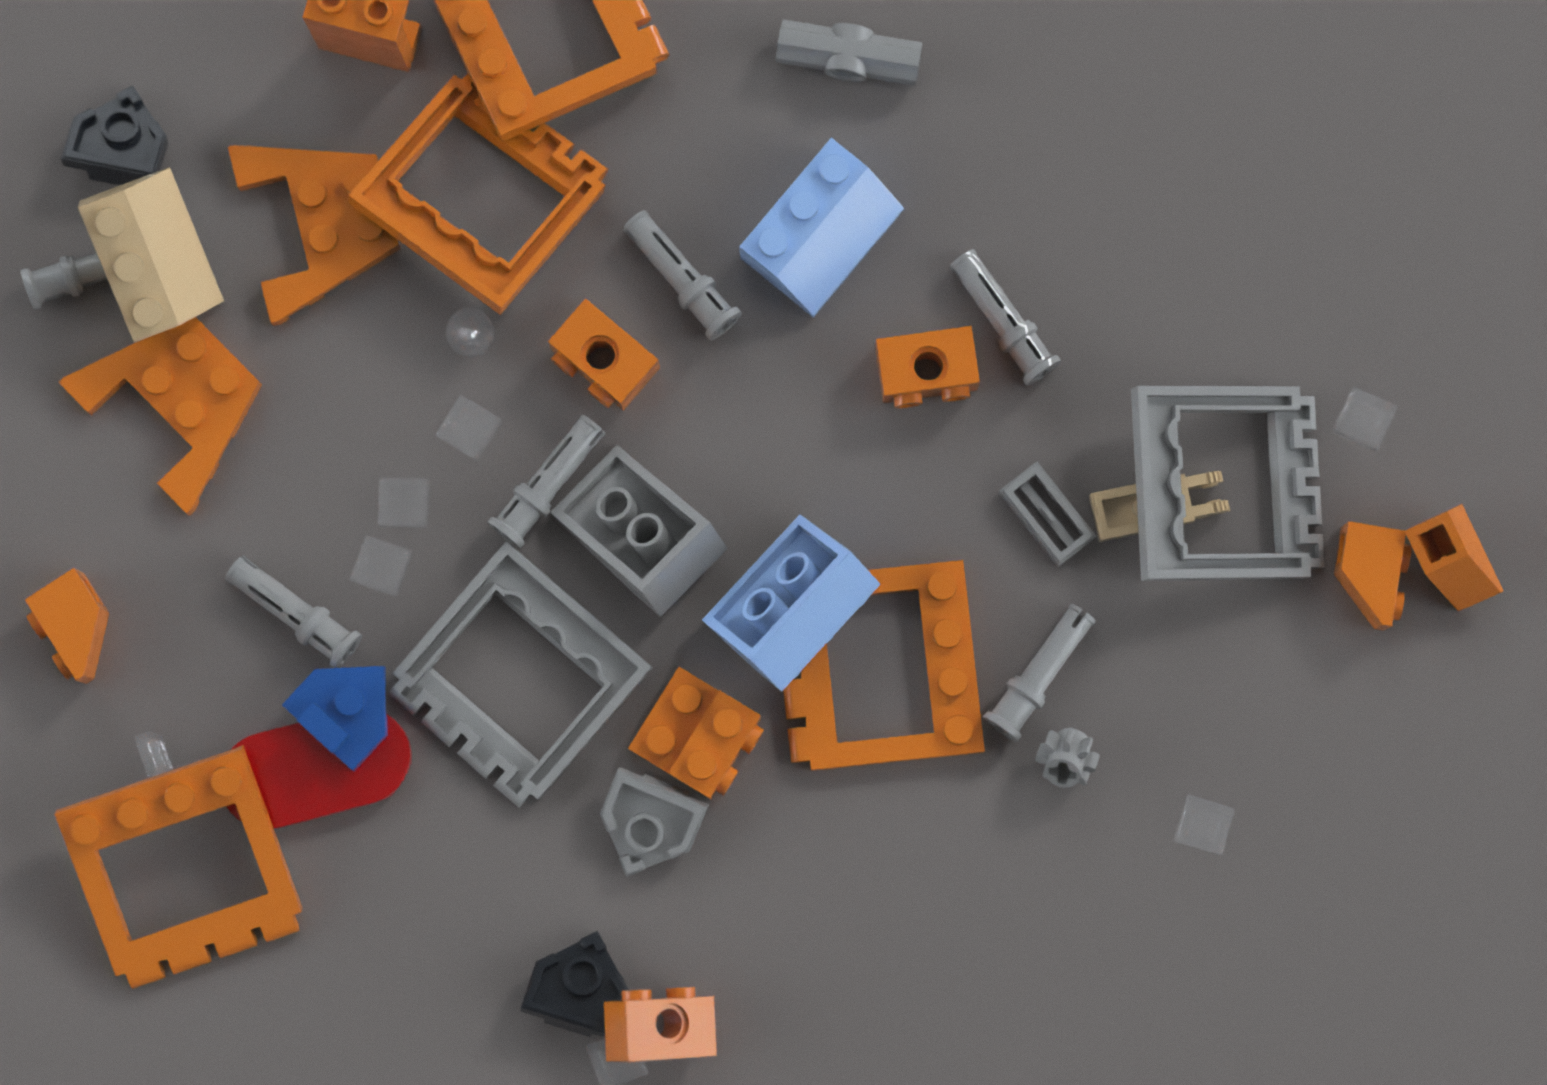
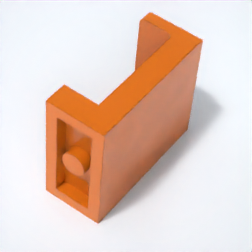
(365, 30)

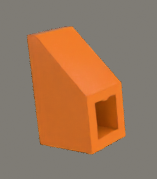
(1454, 558)
(1370, 570)
(73, 621)

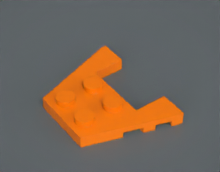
(334, 234)
(190, 384)

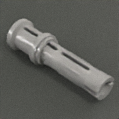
(62, 279)
(694, 290)
(1016, 335)
(534, 497)
(311, 624)
(1027, 691)

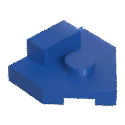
(343, 710)

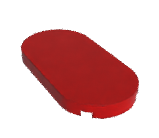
(308, 782)

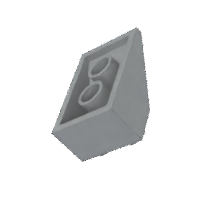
(640, 530)

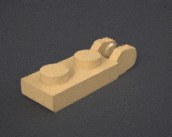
(1117, 513)

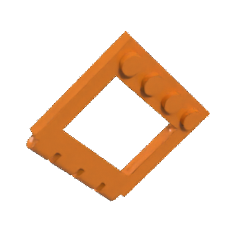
(503, 84)
(454, 249)
(949, 672)
(158, 804)

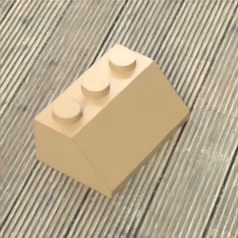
(150, 254)

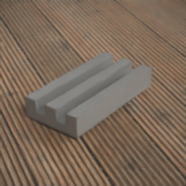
(1031, 524)

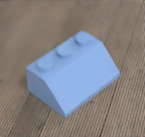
(821, 228)
(791, 602)

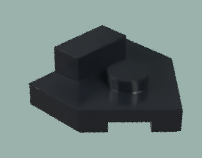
(116, 140)
(573, 985)

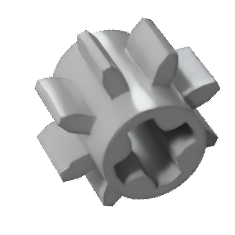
(1067, 757)

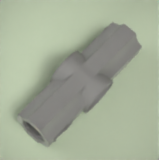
(848, 52)

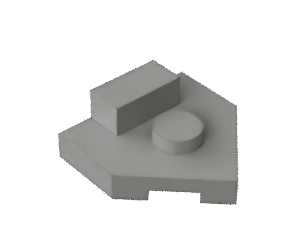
(650, 820)

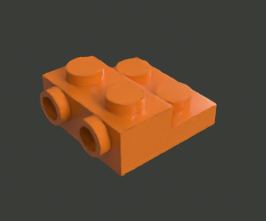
(697, 734)

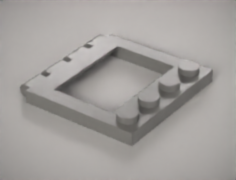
(1160, 494)
(563, 624)

